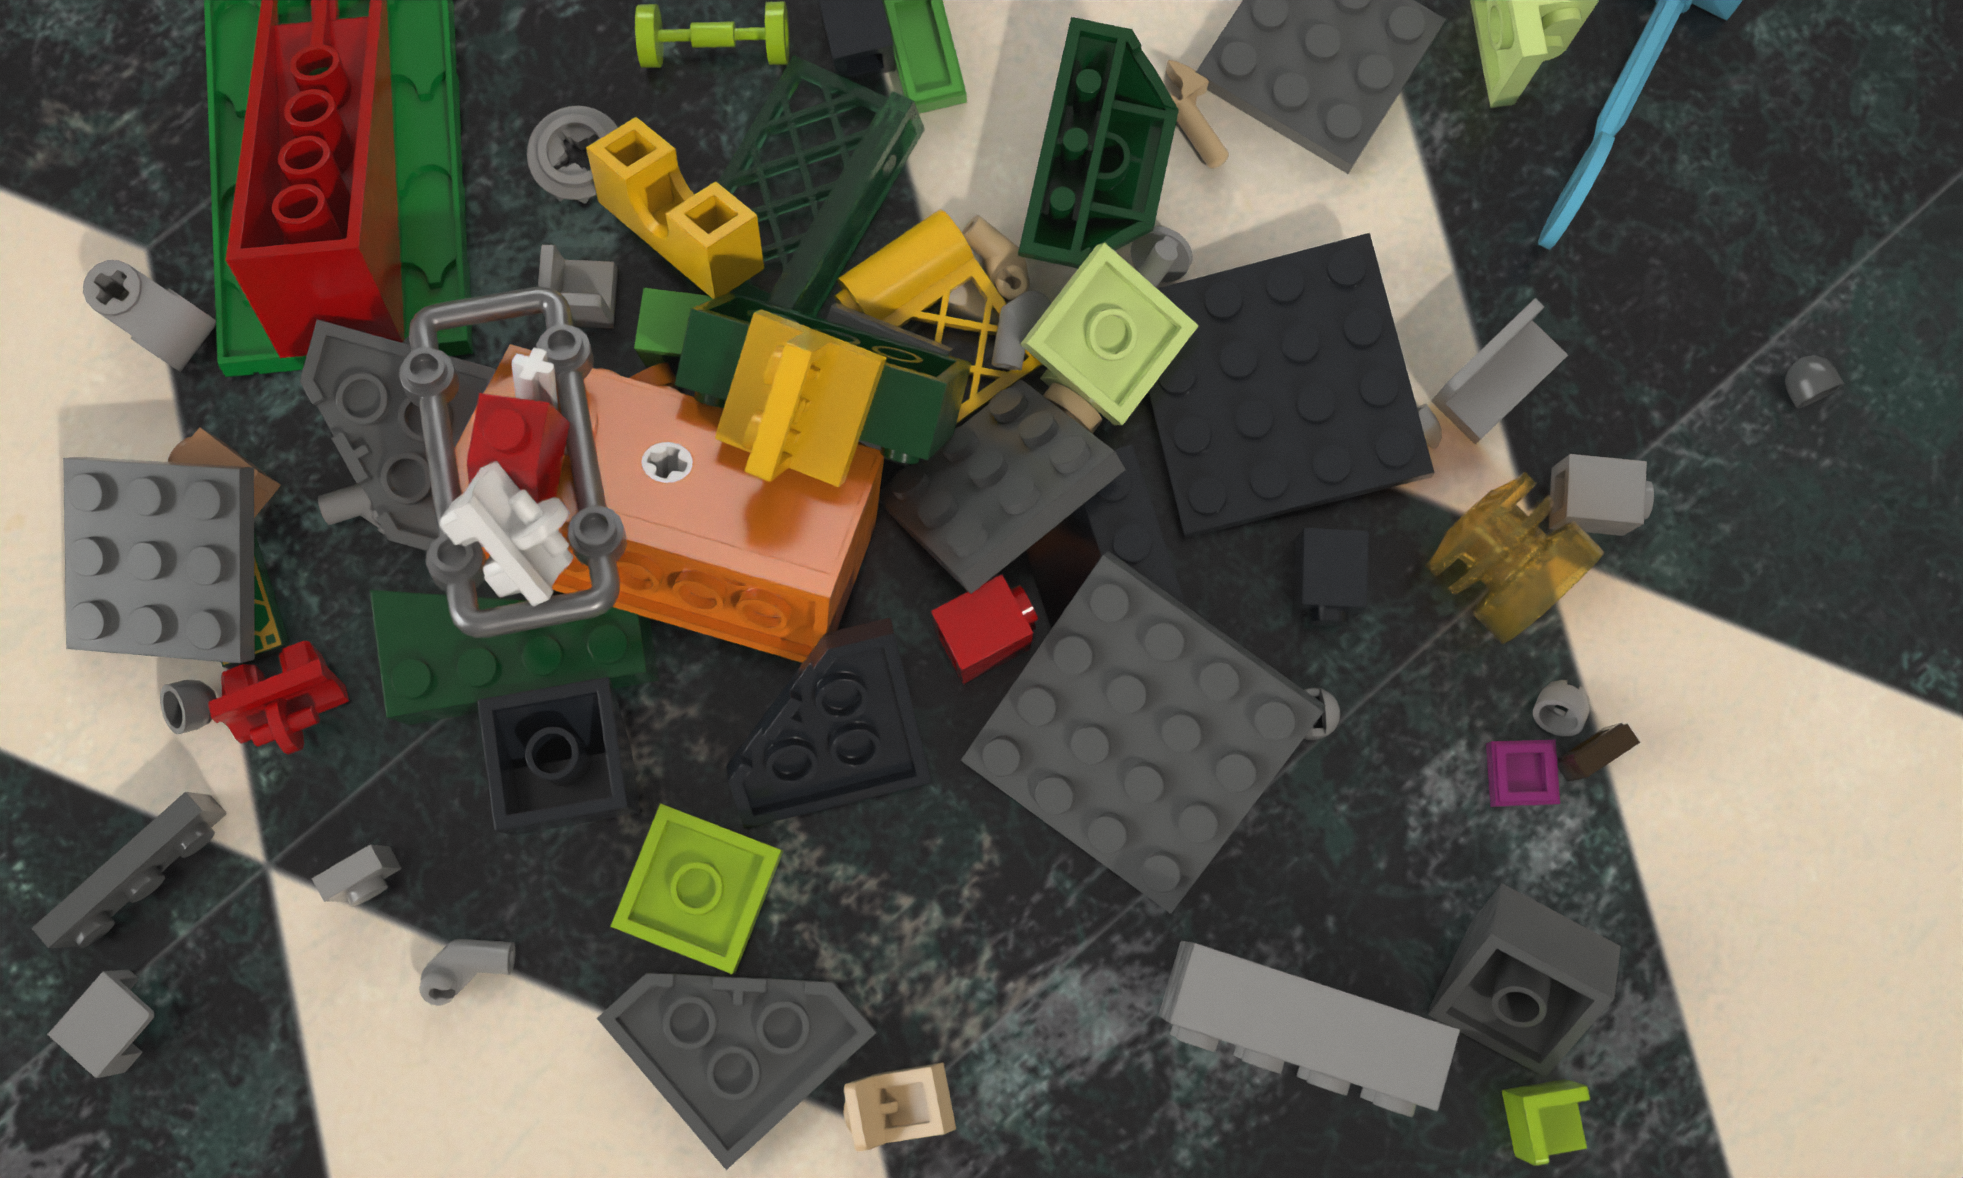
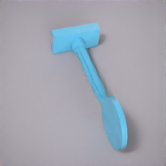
(1620, 105)

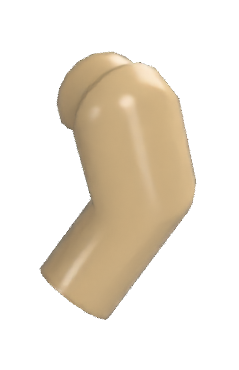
(1000, 256)

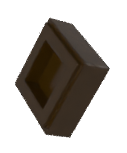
(1596, 751)

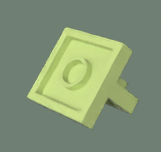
(1520, 36)
(1108, 335)

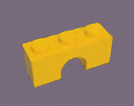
(702, 234)

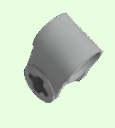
(150, 314)

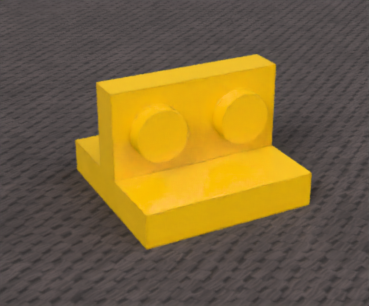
(798, 400)

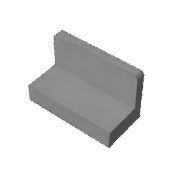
(1499, 375)

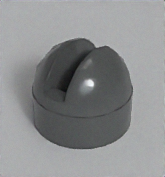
(1811, 380)
(186, 705)

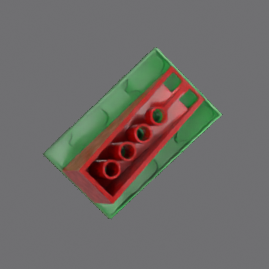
(332, 173)

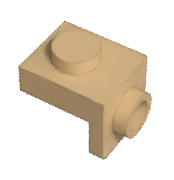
(898, 1106)

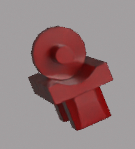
(281, 704)

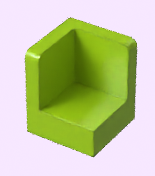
(1545, 1119)

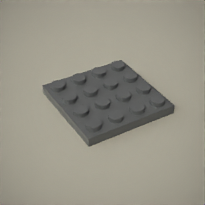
(1142, 732)

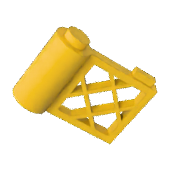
(918, 273)

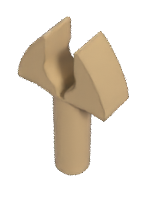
(1189, 116)

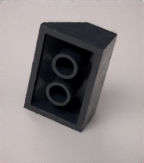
(1112, 520)

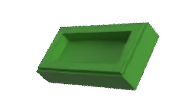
(925, 54)

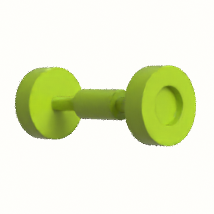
(710, 34)

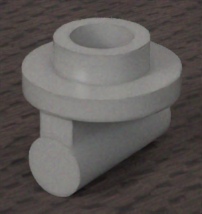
(1161, 255)

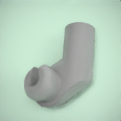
(347, 504)

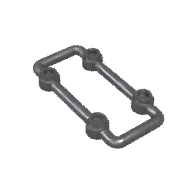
(593, 533)

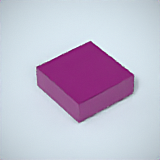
(1522, 773)

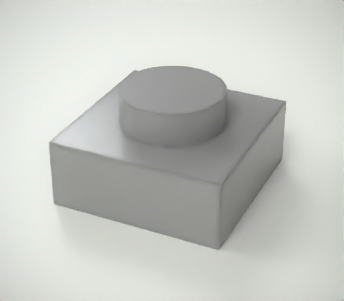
(358, 876)

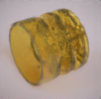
(1514, 557)

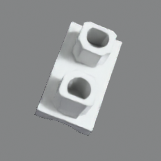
(514, 530)

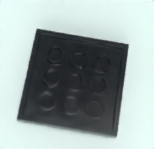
(1287, 390)

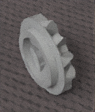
(548, 153)

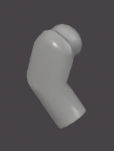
(1014, 324)
(460, 963)

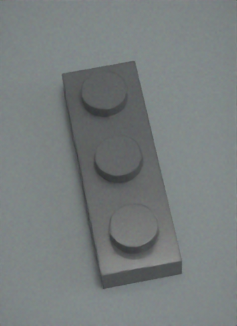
(131, 872)

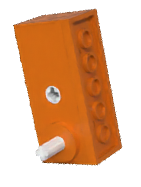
(703, 535)

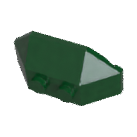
(1100, 148)

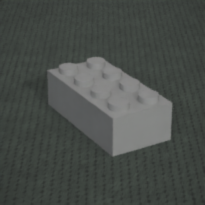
(1319, 1028)

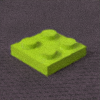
(697, 889)

